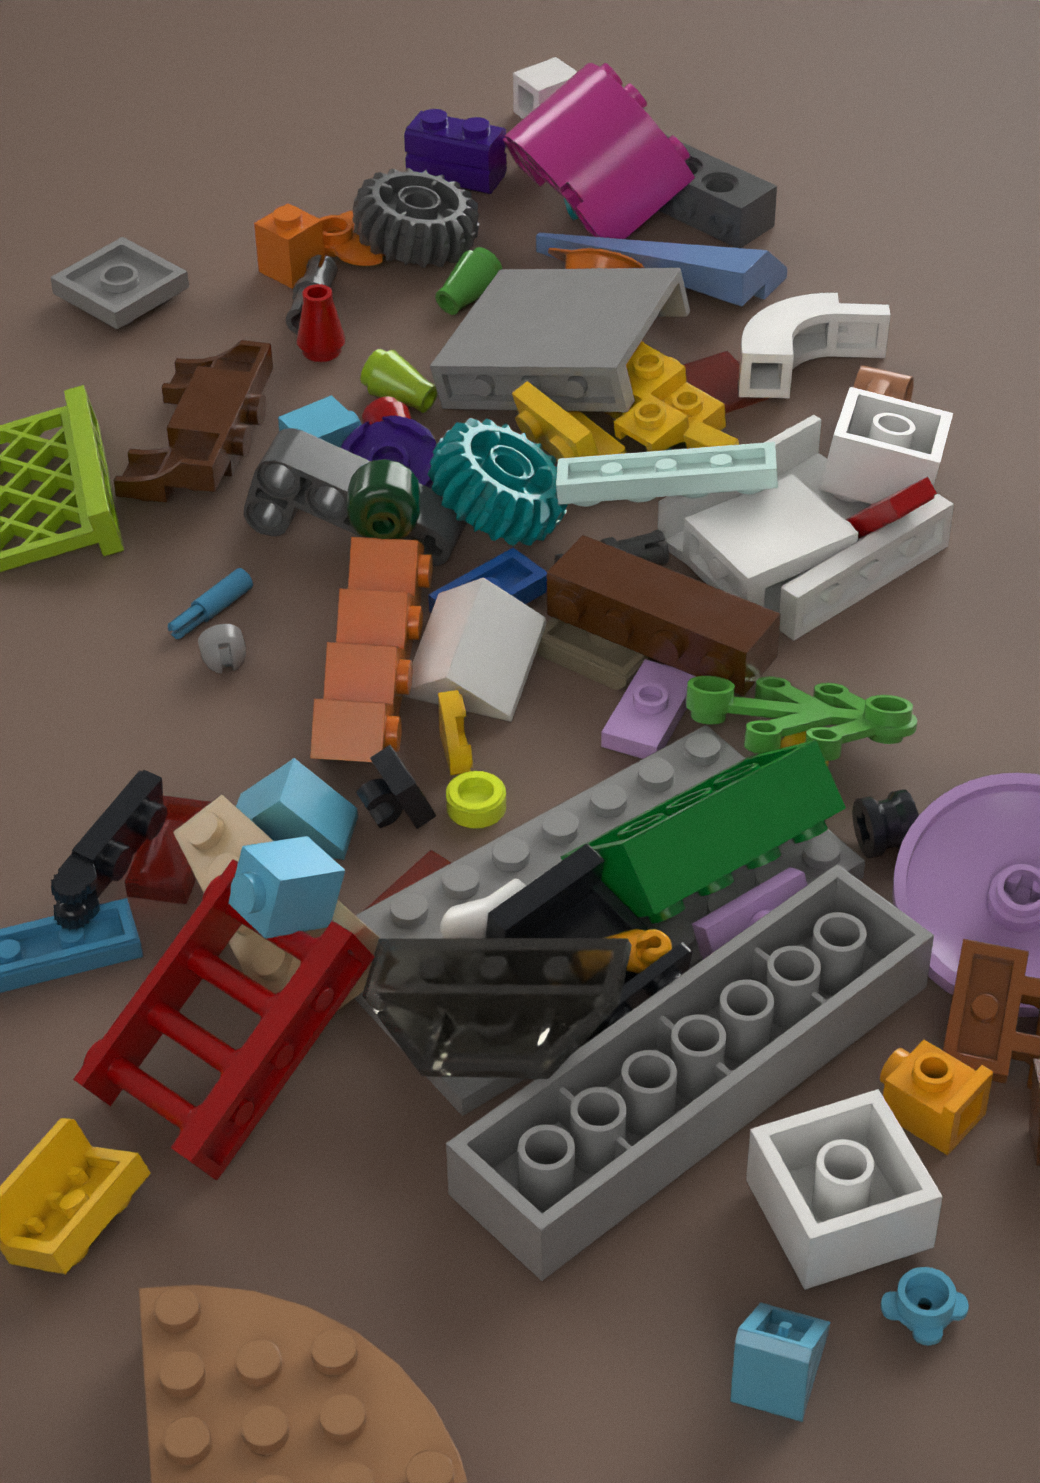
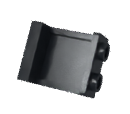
(577, 904)

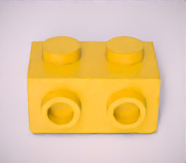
(560, 431)
(64, 1198)

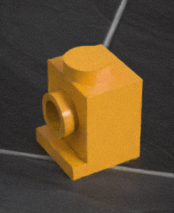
(935, 1094)

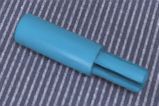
(211, 603)

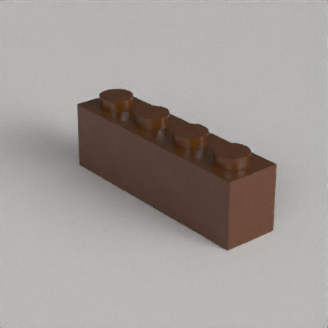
(662, 613)

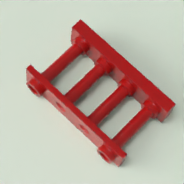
(248, 1075)

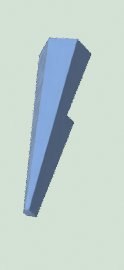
(711, 270)

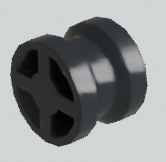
(883, 822)

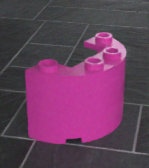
(601, 152)

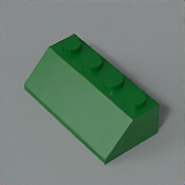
(717, 828)

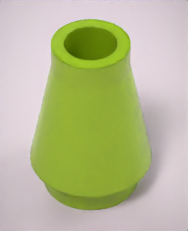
(391, 375)

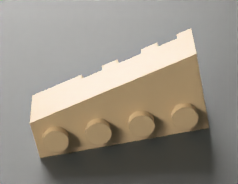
(209, 845)

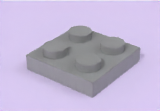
(119, 282)

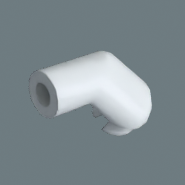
(470, 918)

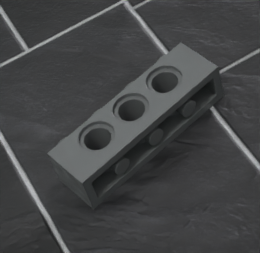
(724, 200)

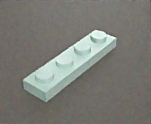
(667, 473)

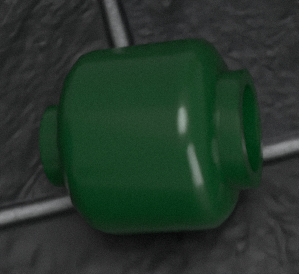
(383, 500)

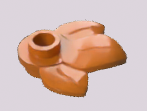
(344, 243)

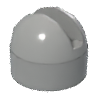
(218, 637)

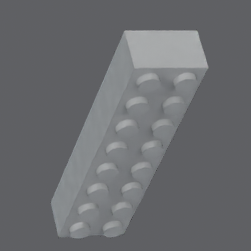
(686, 1070)

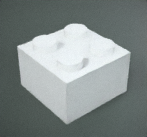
(883, 447)
(842, 1188)

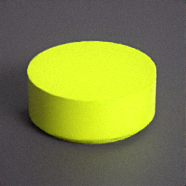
(476, 799)

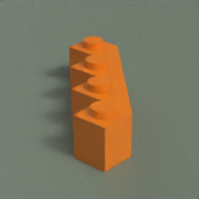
(372, 651)

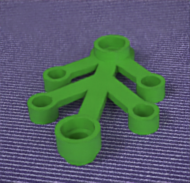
(879, 717)

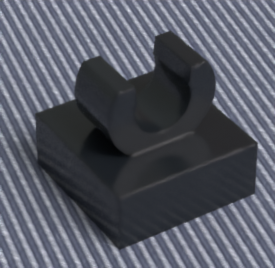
(393, 793)

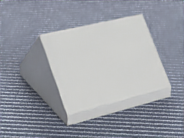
(477, 645)

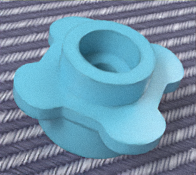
(926, 1287)

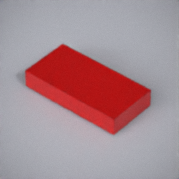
(892, 507)

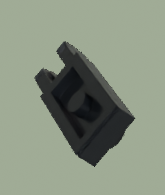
(108, 850)

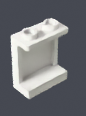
(763, 538)

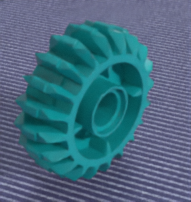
(497, 481)

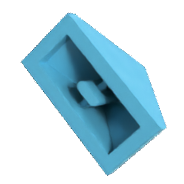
(300, 804)
(777, 1360)

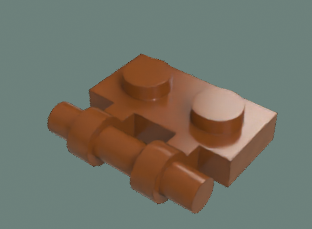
(987, 1007)

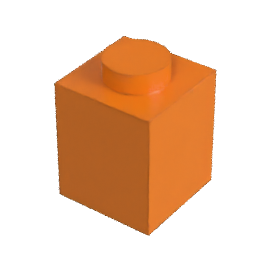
(287, 243)

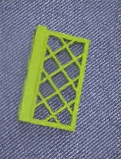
(82, 472)

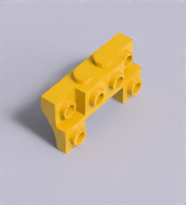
(663, 402)

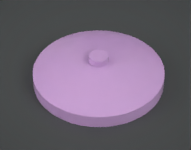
(975, 872)

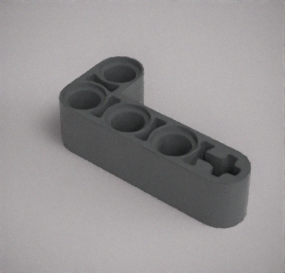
(315, 478)

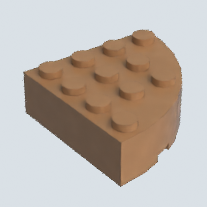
(279, 1396)

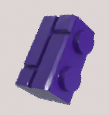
(457, 148)

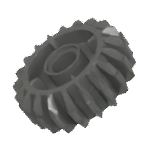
(415, 217)

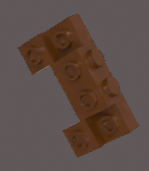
(211, 427)

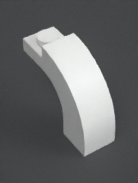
(806, 330)

